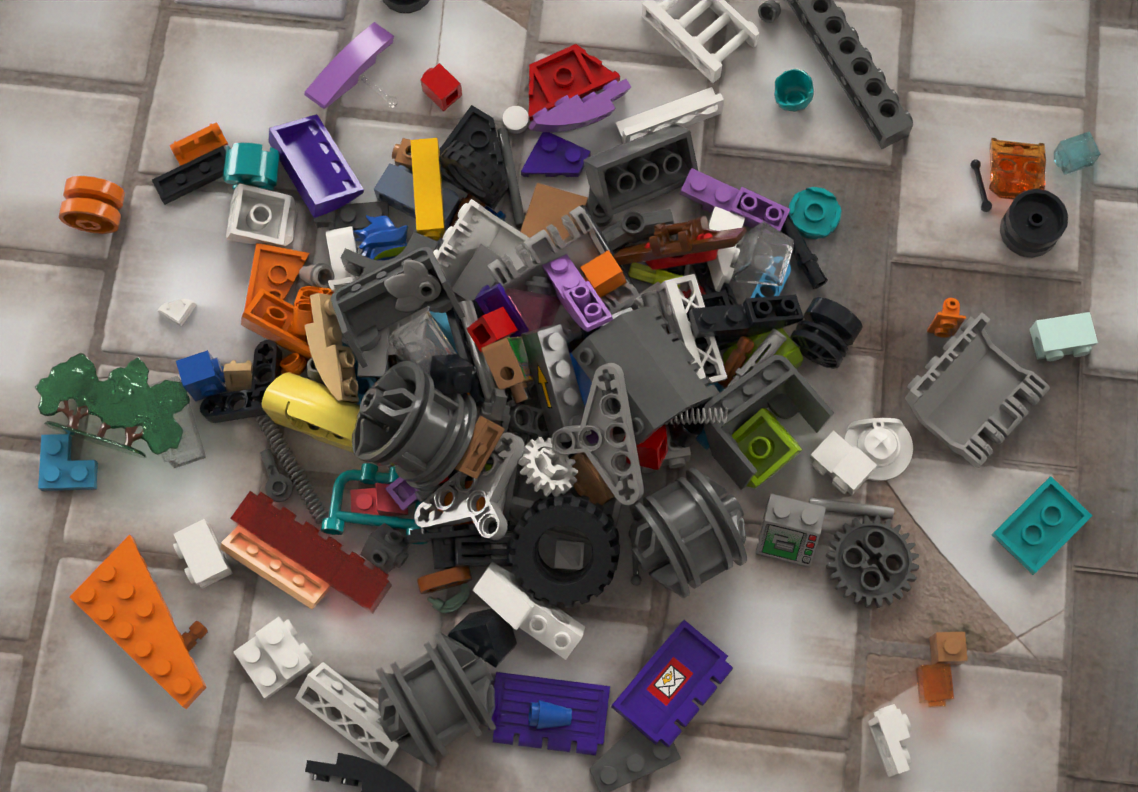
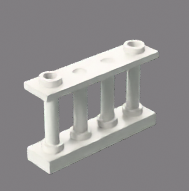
(692, 47)

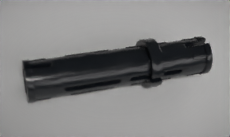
(804, 257)

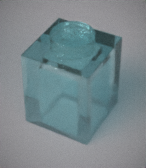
(1076, 153)

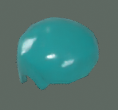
(793, 90)

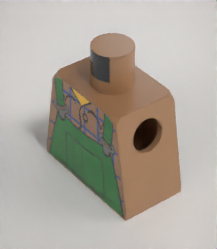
(510, 356)

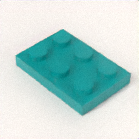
(1041, 525)

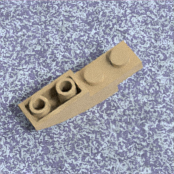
(331, 359)

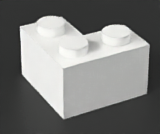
(843, 463)

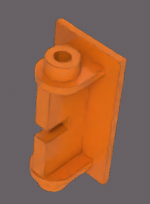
(198, 144)
(948, 320)

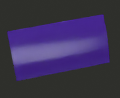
(315, 164)

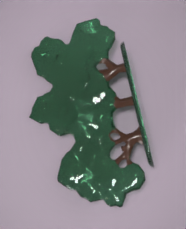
(119, 402)

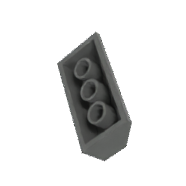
(641, 168)

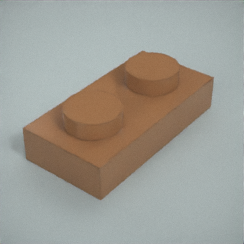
(480, 447)

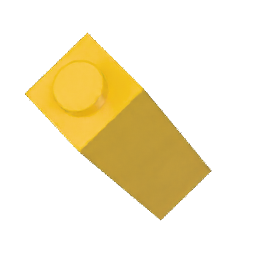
(428, 188)

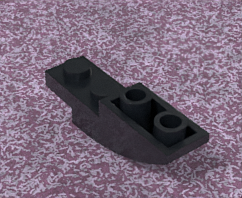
(746, 319)
(356, 769)

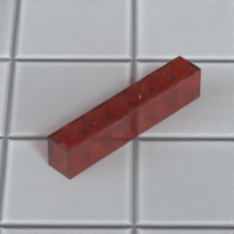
(311, 551)

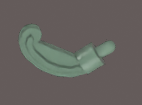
(453, 603)

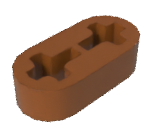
(444, 579)

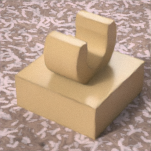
(238, 375)

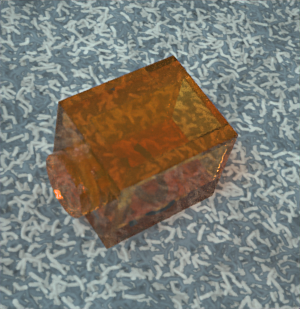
(935, 684)

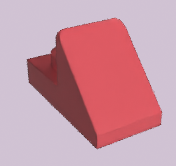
(375, 502)

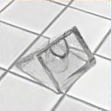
(763, 256)
(420, 341)

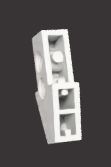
(522, 611)

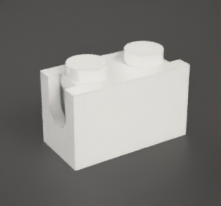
(202, 554)

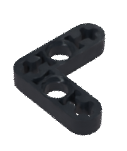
(256, 393)

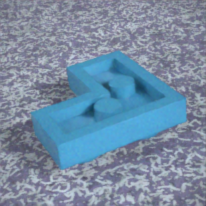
(58, 470)

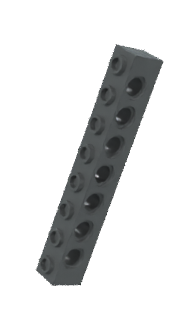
(884, 129)

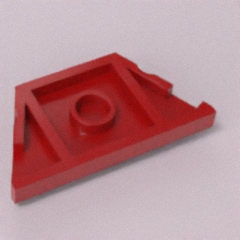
(565, 74)

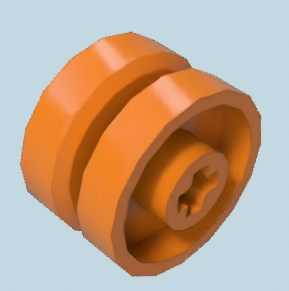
(91, 204)

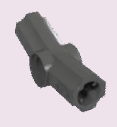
(619, 235)

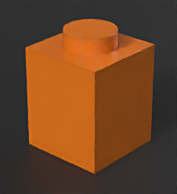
(603, 274)

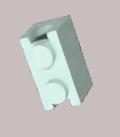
(1063, 336)

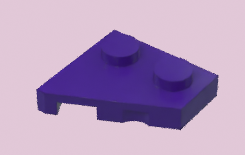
(555, 157)

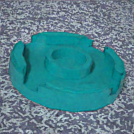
(815, 212)

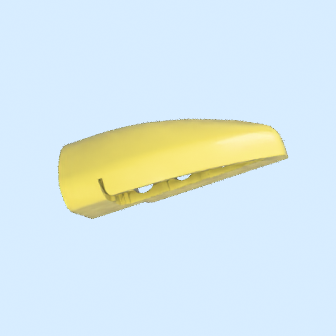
(303, 403)

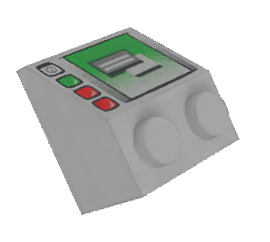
(790, 530)

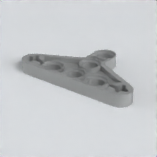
(607, 450)
(488, 484)

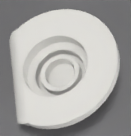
(884, 442)

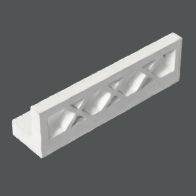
(681, 112)
(677, 320)
(354, 707)

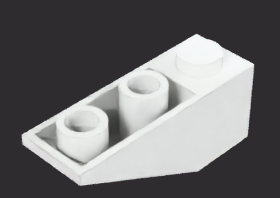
(720, 267)

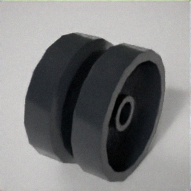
(1034, 223)

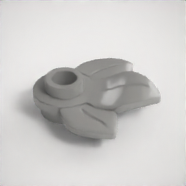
(409, 286)

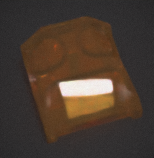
(1016, 167)

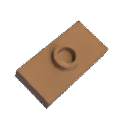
(590, 481)

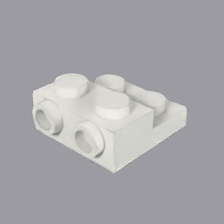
(274, 657)
(889, 729)

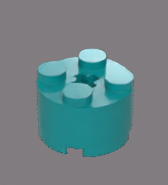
(251, 166)

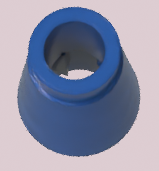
(548, 715)

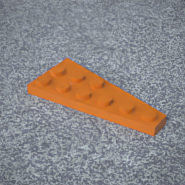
(134, 614)

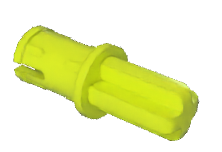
(645, 273)

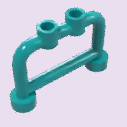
(368, 475)

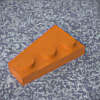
(274, 270)

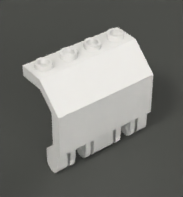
(475, 228)

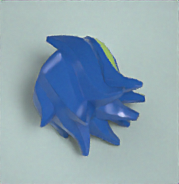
(382, 239)

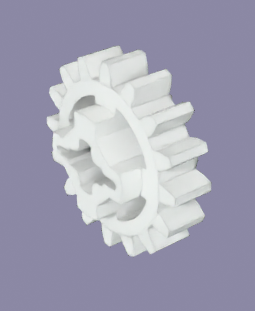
(547, 468)

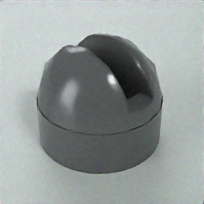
(765, 8)

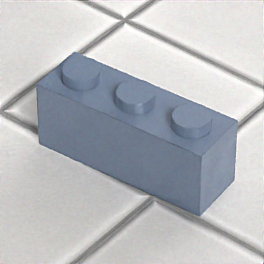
(398, 189)

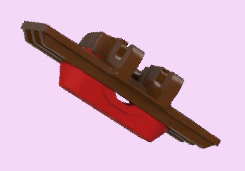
(695, 245)

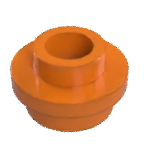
(293, 364)

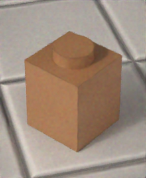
(948, 648)

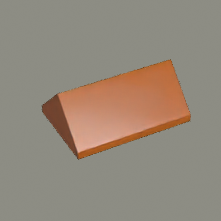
(273, 320)

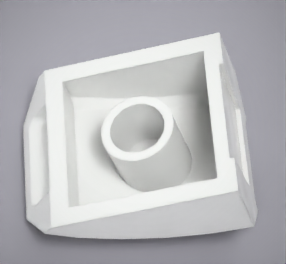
(261, 217)

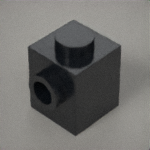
(451, 374)

